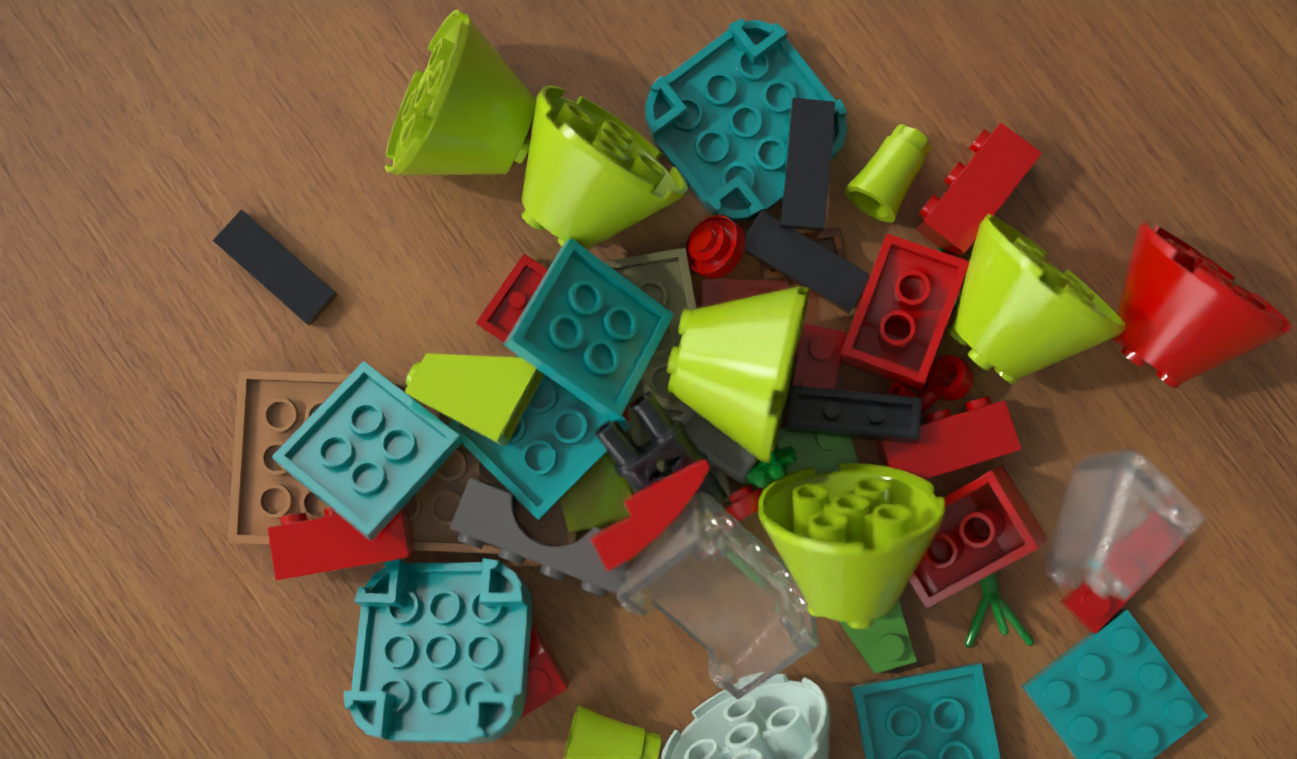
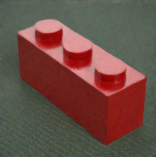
(976, 189)
(954, 440)
(332, 544)

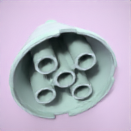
(767, 723)

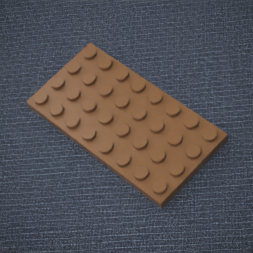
(276, 406)

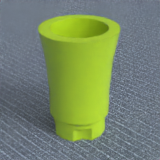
(889, 174)
(606, 738)

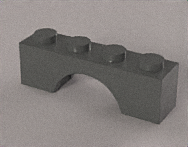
(491, 517)

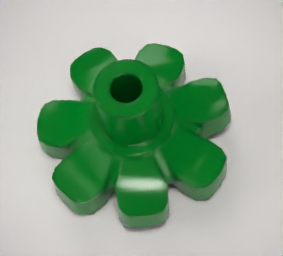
(765, 472)

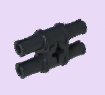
(666, 441)

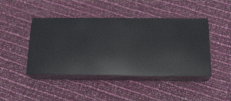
(807, 164)
(805, 262)
(275, 267)
(854, 414)

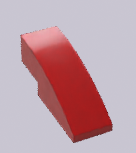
(650, 514)

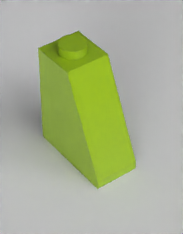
(476, 391)

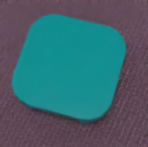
(729, 116)
(441, 652)

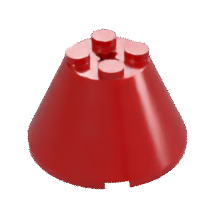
(1186, 311)

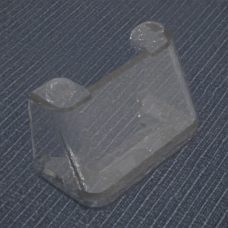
(1117, 524)
(723, 594)

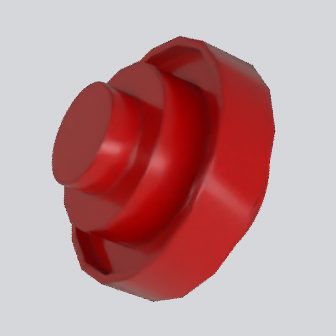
(715, 246)

